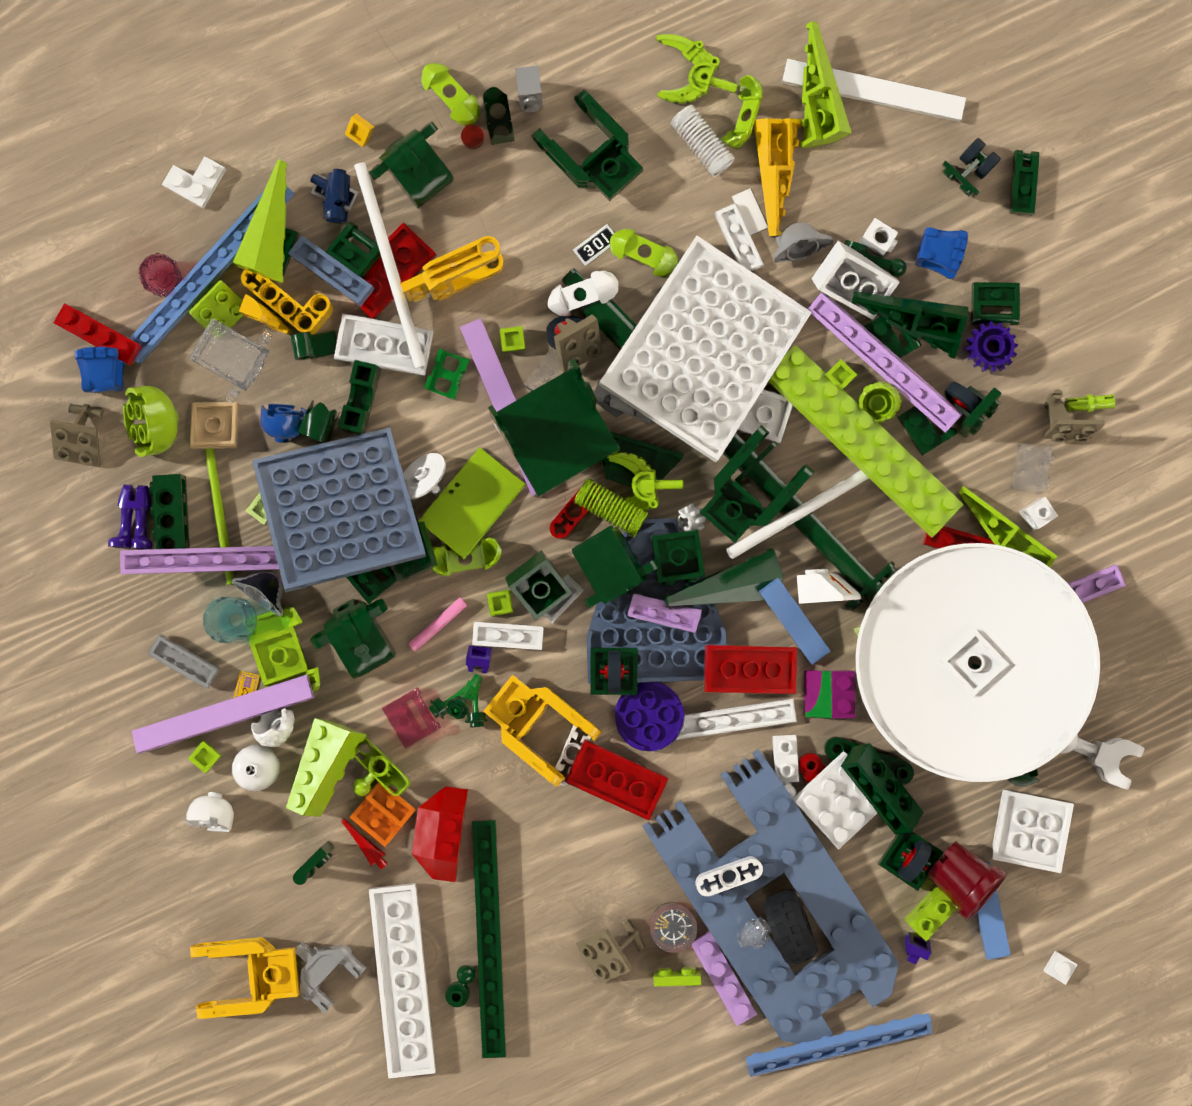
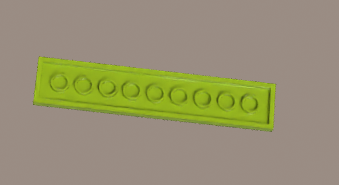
(864, 442)

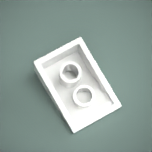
(850, 272)

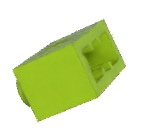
(930, 913)

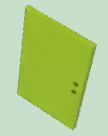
(473, 504)

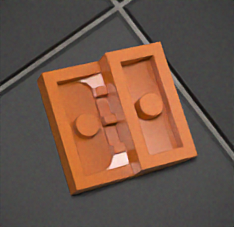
(382, 814)

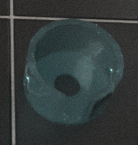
(217, 619)

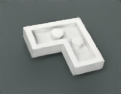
(197, 187)

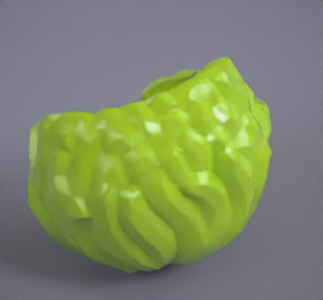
(880, 401)

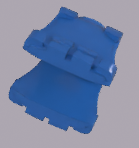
(942, 251)
(100, 369)

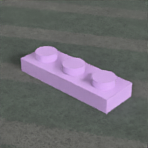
(660, 613)

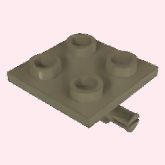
(1063, 427)
(76, 441)
(606, 955)

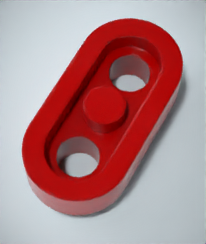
(810, 774)

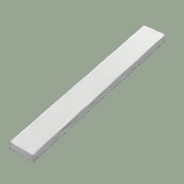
(885, 93)

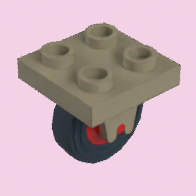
(574, 339)

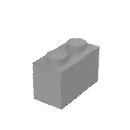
(529, 88)

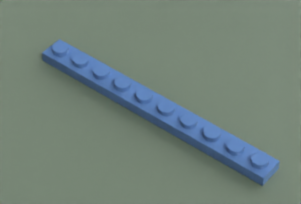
(194, 284)

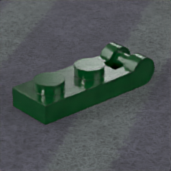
(1024, 183)

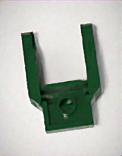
(609, 166)
(734, 507)

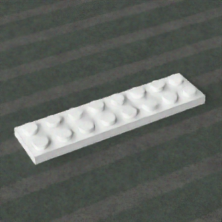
(402, 980)

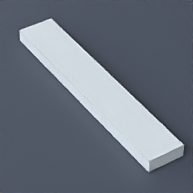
(738, 718)

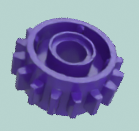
(1000, 338)

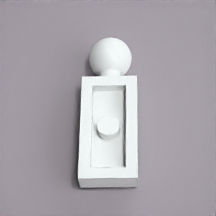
(786, 761)

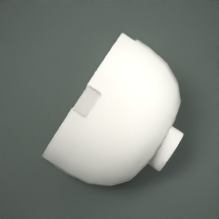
(265, 764)
(211, 813)

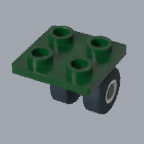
(982, 160)

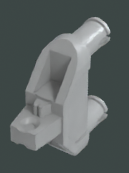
(318, 965)

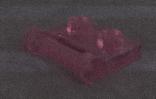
(404, 721)

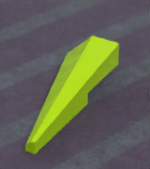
(824, 111)
(265, 236)
(1005, 532)

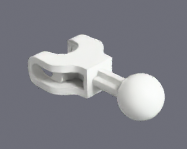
(1106, 757)

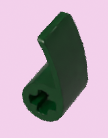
(313, 346)

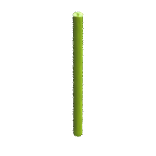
(218, 506)

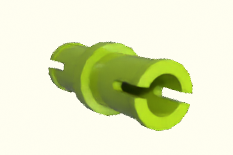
(1090, 403)

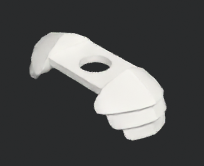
(600, 287)

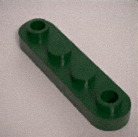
(893, 763)

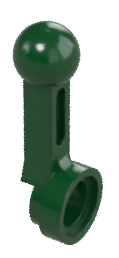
(896, 267)

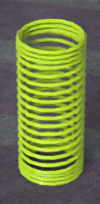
(632, 529)

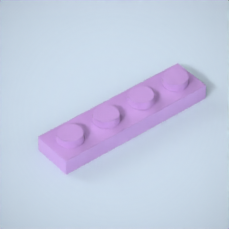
(723, 978)

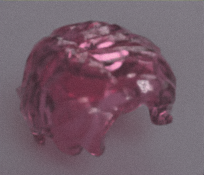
(159, 274)

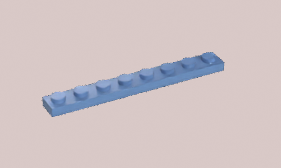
(838, 1045)

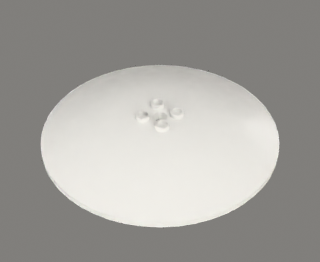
(1033, 653)

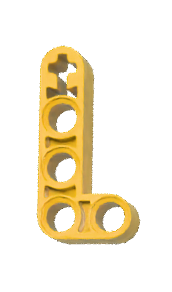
(283, 299)

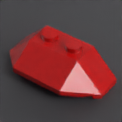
(440, 833)

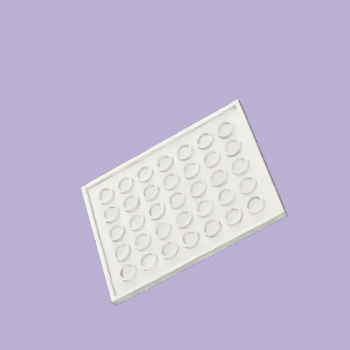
(705, 349)

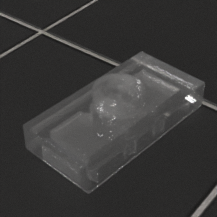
(545, 371)

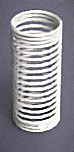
(715, 167)

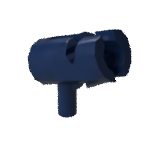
(337, 195)

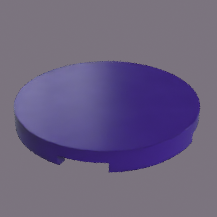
(651, 717)

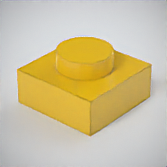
(359, 130)

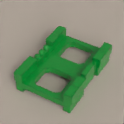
(440, 372)

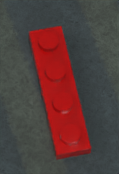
(96, 333)

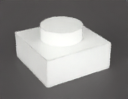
(1060, 967)

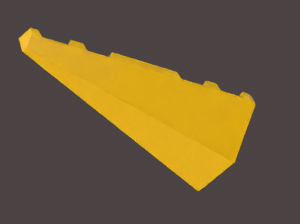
(775, 152)

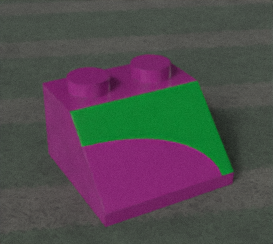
(829, 693)

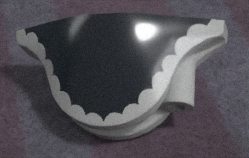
(263, 588)

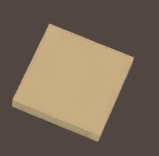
(214, 425)

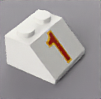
(821, 586)

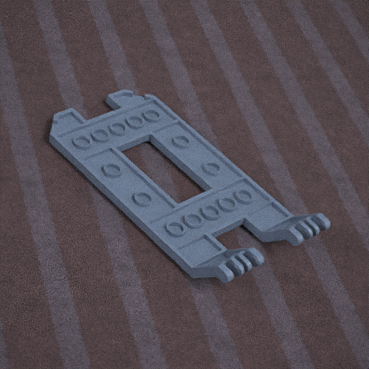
(790, 847)

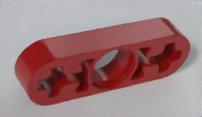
(559, 520)

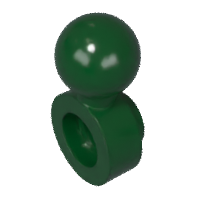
(465, 975)

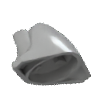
(800, 242)

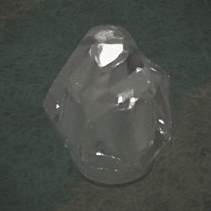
(754, 933)

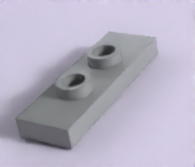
(184, 661)

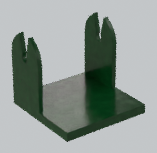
(555, 430)

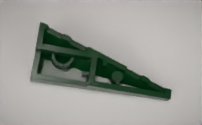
(930, 321)
(733, 583)

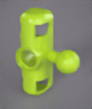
(389, 776)

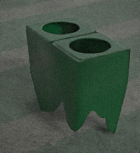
(490, 97)
(318, 422)

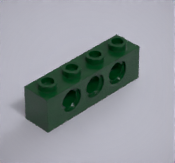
(177, 509)
(882, 789)

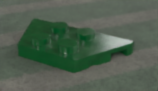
(658, 458)

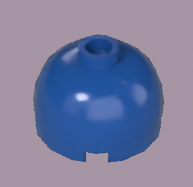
(281, 421)

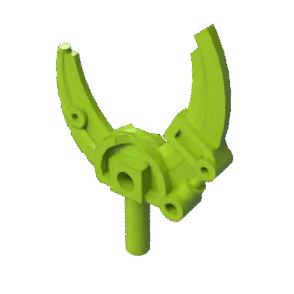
(700, 75)
(643, 484)

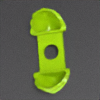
(751, 95)
(463, 107)
(661, 259)
(483, 556)

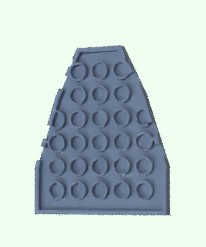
(662, 650)

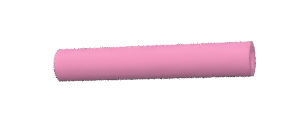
(434, 627)

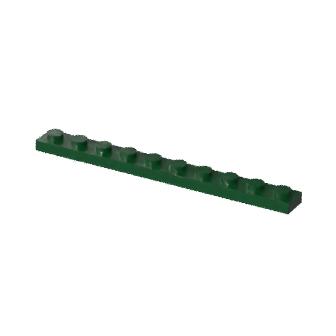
(489, 939)

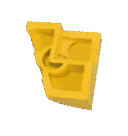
(254, 310)

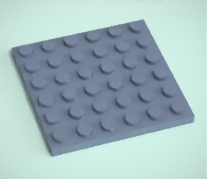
(338, 509)

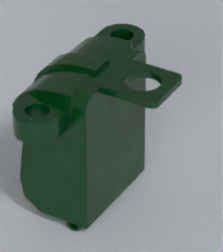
(415, 166)
(610, 565)
(357, 637)

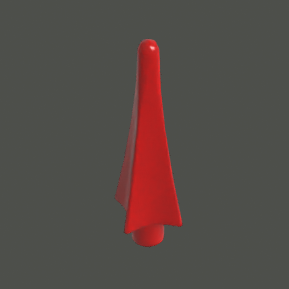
(371, 852)

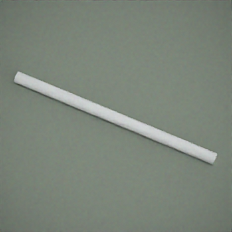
(389, 264)
(796, 514)

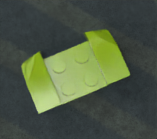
(279, 649)

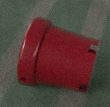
(966, 879)

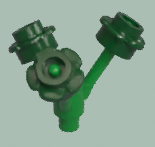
(459, 706)

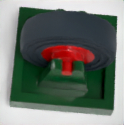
(972, 405)
(613, 671)
(910, 858)

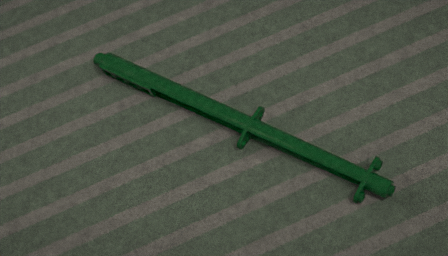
(618, 328)

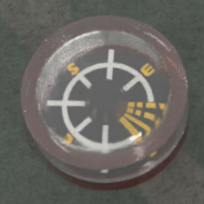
(673, 927)

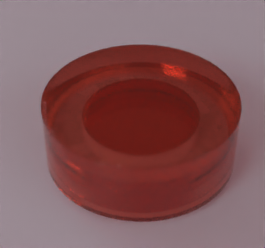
(472, 137)

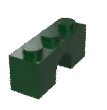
(362, 392)

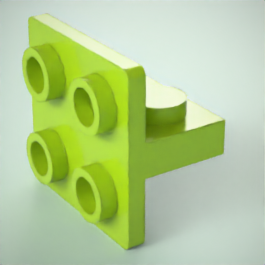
(219, 304)

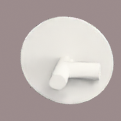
(424, 475)

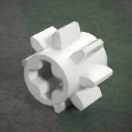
(691, 518)

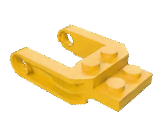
(454, 271)
(518, 710)
(270, 972)

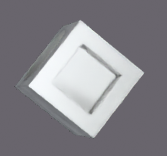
(875, 228)
(1038, 513)

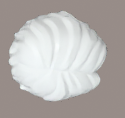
(273, 727)

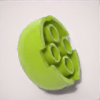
(161, 420)

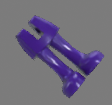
(128, 505)

